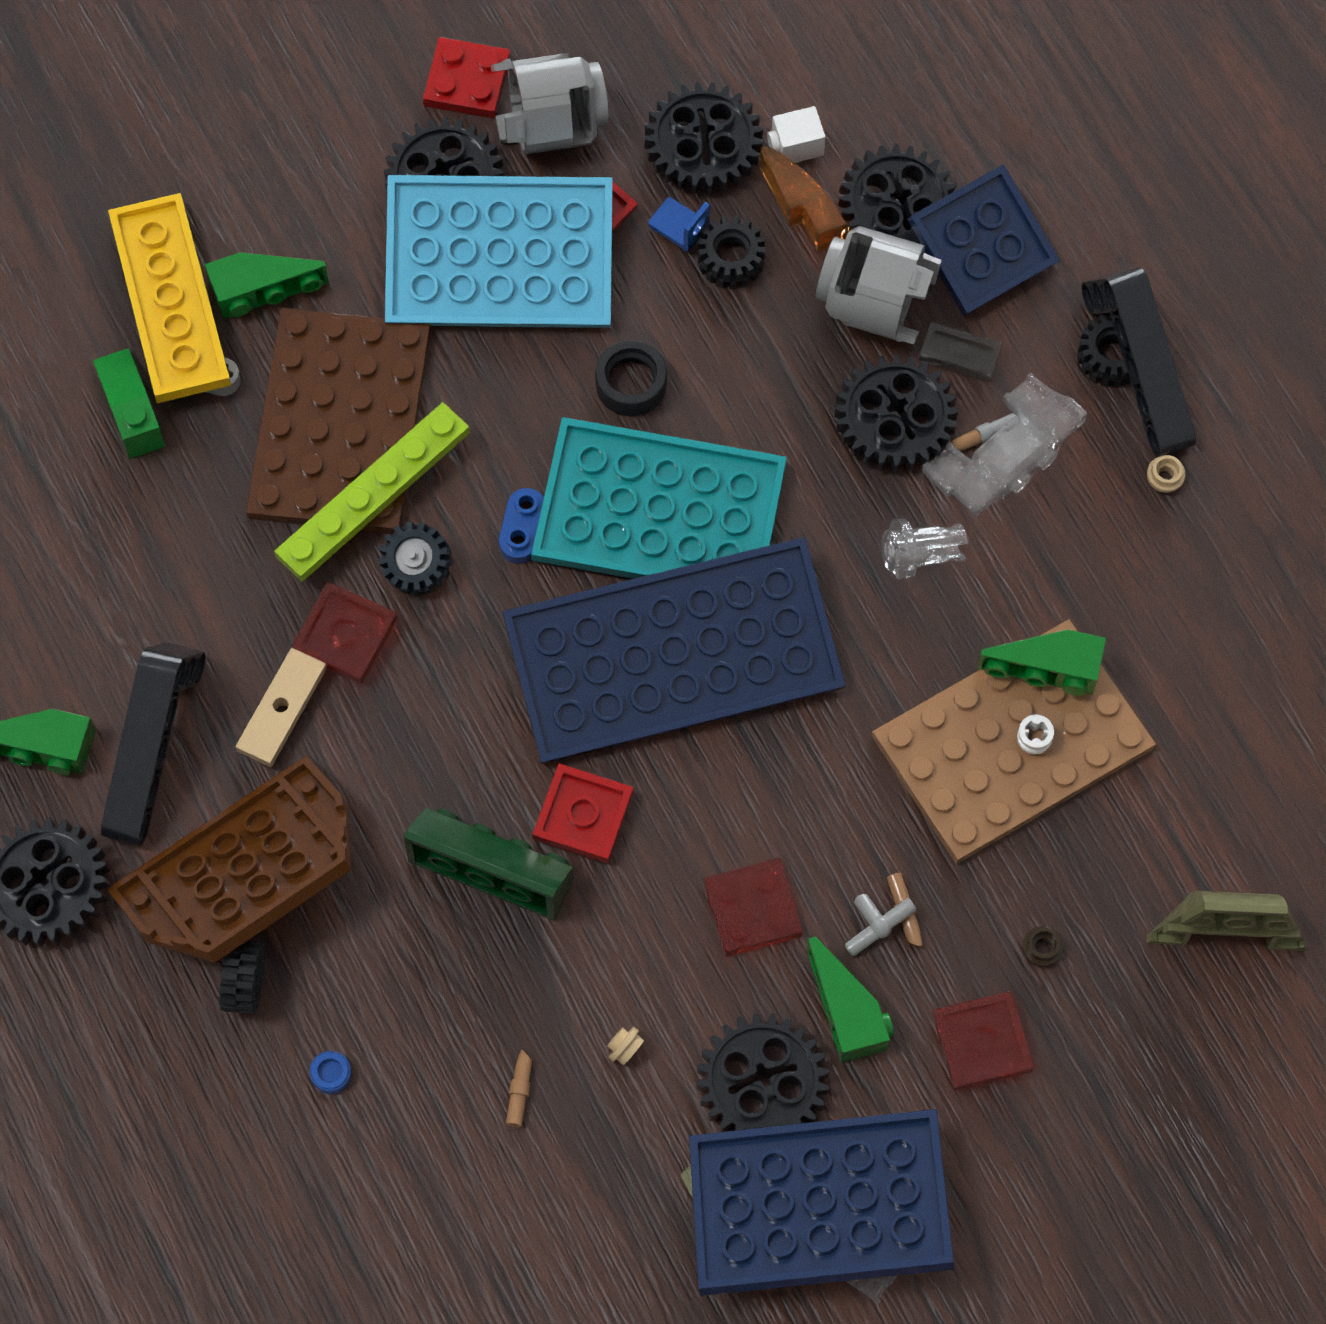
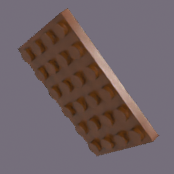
(332, 408)

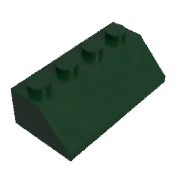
(489, 862)

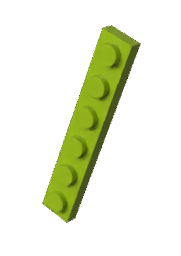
(372, 492)

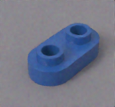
(520, 523)

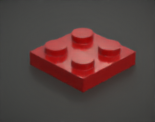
(463, 78)
(583, 813)

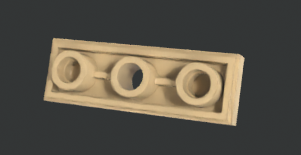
(290, 688)

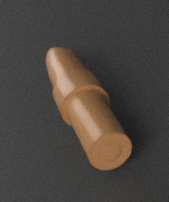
(900, 893)
(519, 1090)

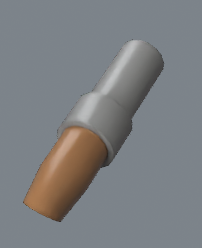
(981, 433)

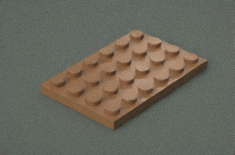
(973, 777)

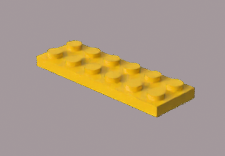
(169, 298)

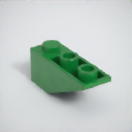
(254, 280)
(1055, 659)
(48, 739)

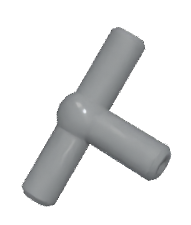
(879, 925)

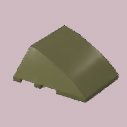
(1231, 916)

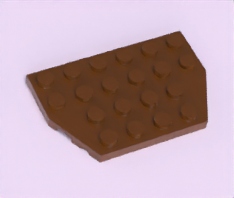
(241, 867)

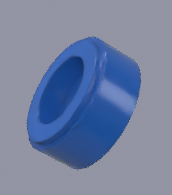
(330, 1072)

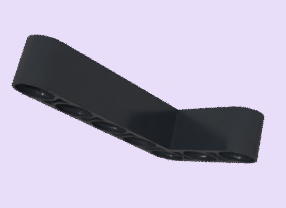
(1146, 356)
(145, 737)

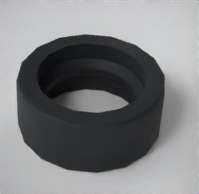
(636, 352)

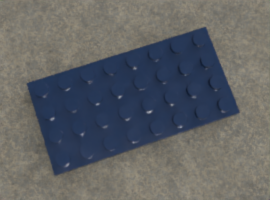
(673, 650)

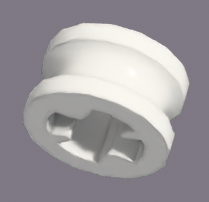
(1035, 722)

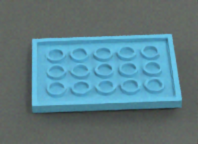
(499, 251)

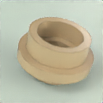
(1166, 464)
(624, 1045)

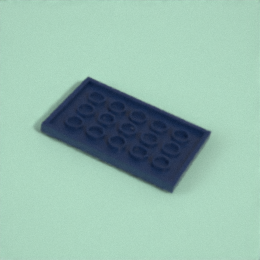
(819, 1202)

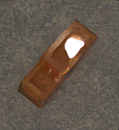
(801, 198)

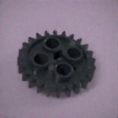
(737, 135)
(428, 149)
(866, 208)
(865, 426)
(66, 906)
(747, 1046)

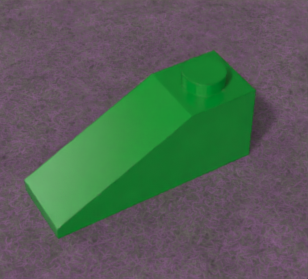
(129, 403)
(850, 1009)

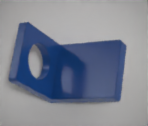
(680, 223)

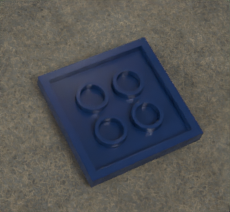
(983, 239)

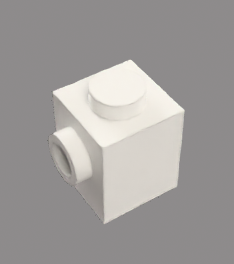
(797, 135)

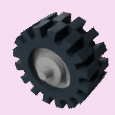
(415, 558)

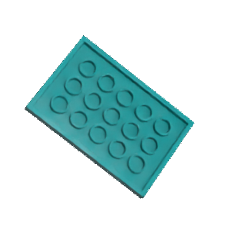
(652, 501)

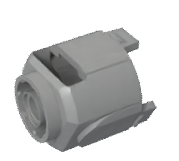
(553, 103)
(873, 280)

